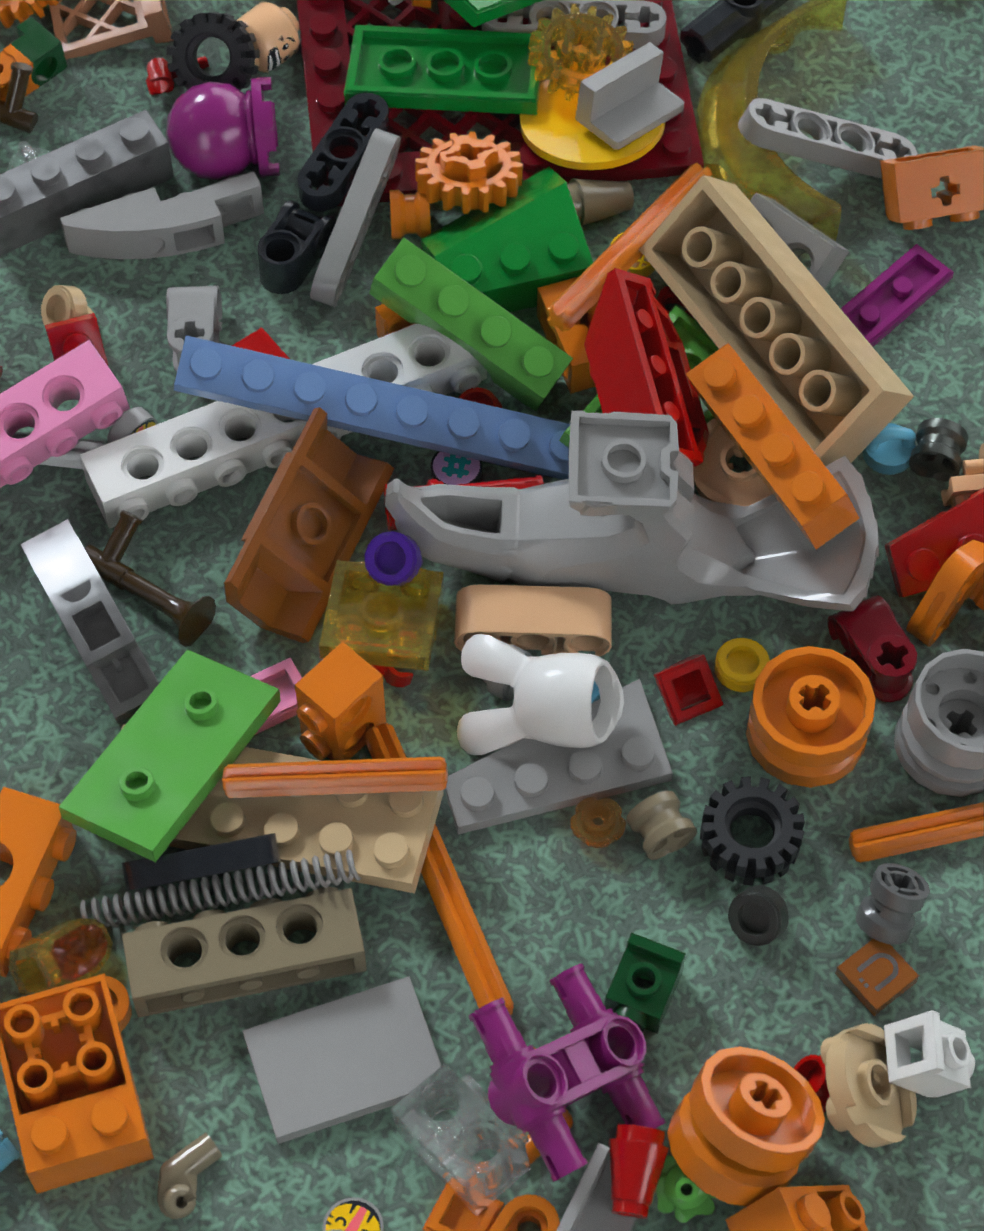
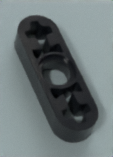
(341, 171)
(201, 862)

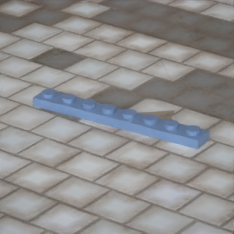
(373, 407)

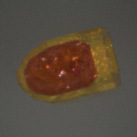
(60, 956)

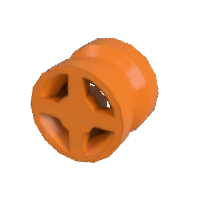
(409, 214)

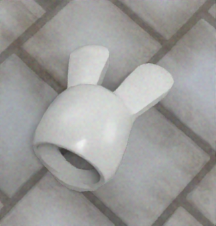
(548, 700)

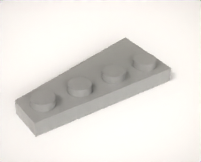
(544, 777)

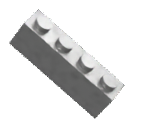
(79, 176)

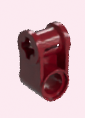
(877, 646)

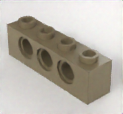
(221, 975)

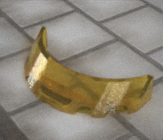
(728, 95)

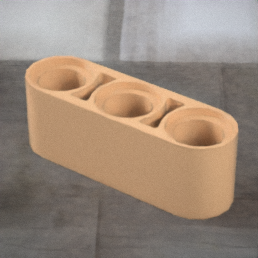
(536, 617)

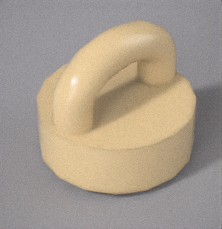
(63, 303)

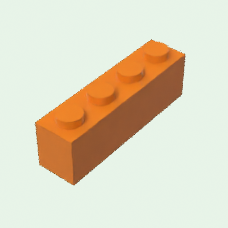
(773, 446)

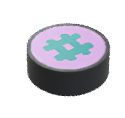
(455, 469)

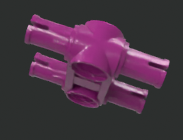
(537, 1084)

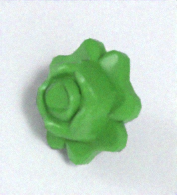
(680, 1194)

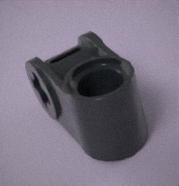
(292, 247)

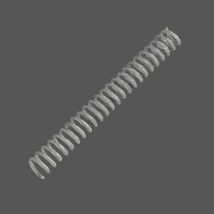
(139, 899)

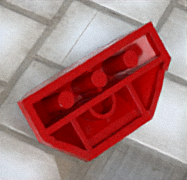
(642, 360)

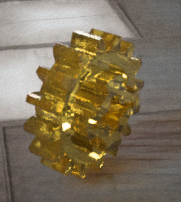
(580, 47)

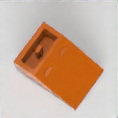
(71, 1084)

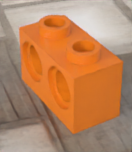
(339, 704)

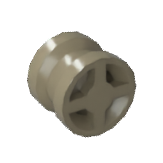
(661, 824)

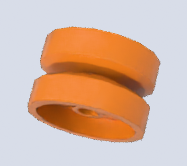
(810, 716)
(745, 1125)

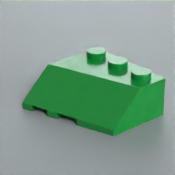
(516, 245)

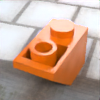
(802, 1210)

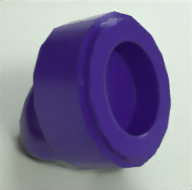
(393, 558)

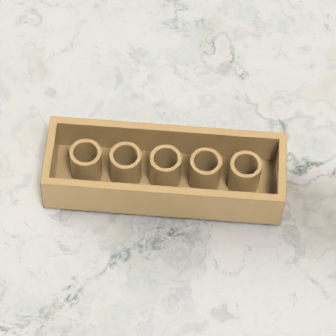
(777, 319)

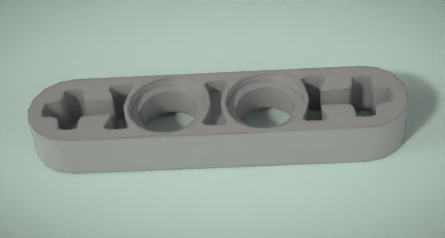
(629, 11)
(777, 128)
(355, 217)

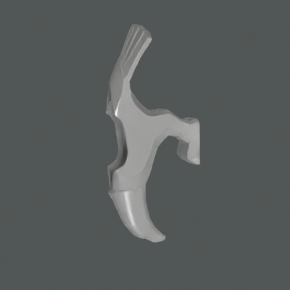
(638, 526)

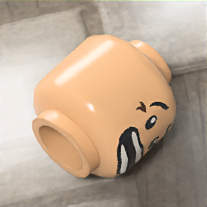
(275, 34)

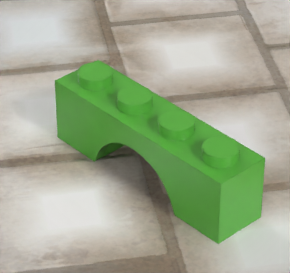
(437, 298)

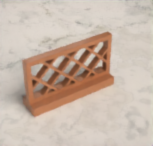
(151, 18)

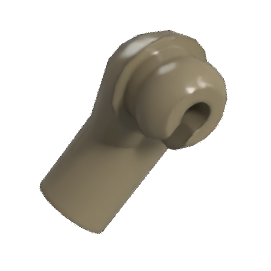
(179, 1177)

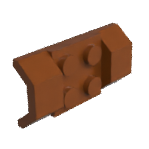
(301, 530)

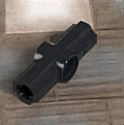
(724, 25)

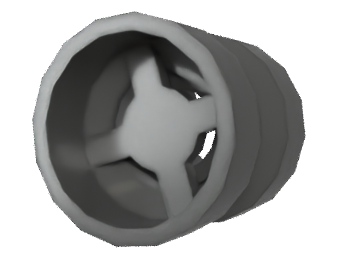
(890, 907)

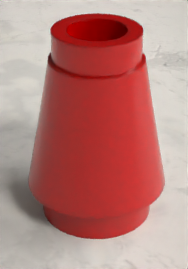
(635, 1168)

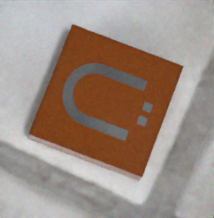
(876, 975)

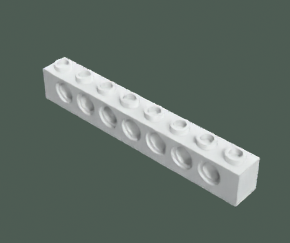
(211, 430)

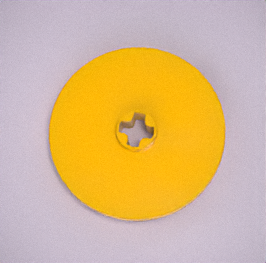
(568, 143)

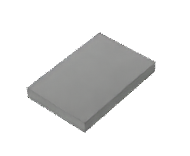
(341, 1058)

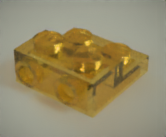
(382, 621)

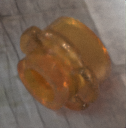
(598, 835)

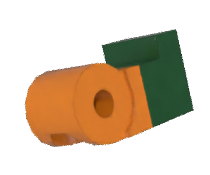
(36, 48)

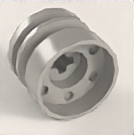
(945, 702)

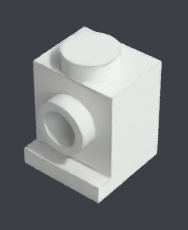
(944, 1055)

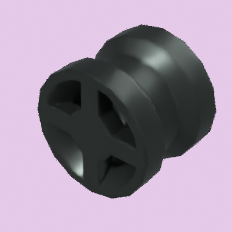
(938, 449)

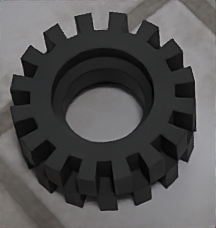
(220, 26)
(757, 801)

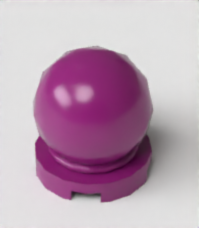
(222, 130)

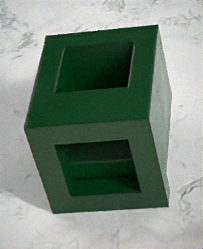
(654, 965)

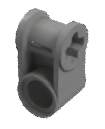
(194, 314)

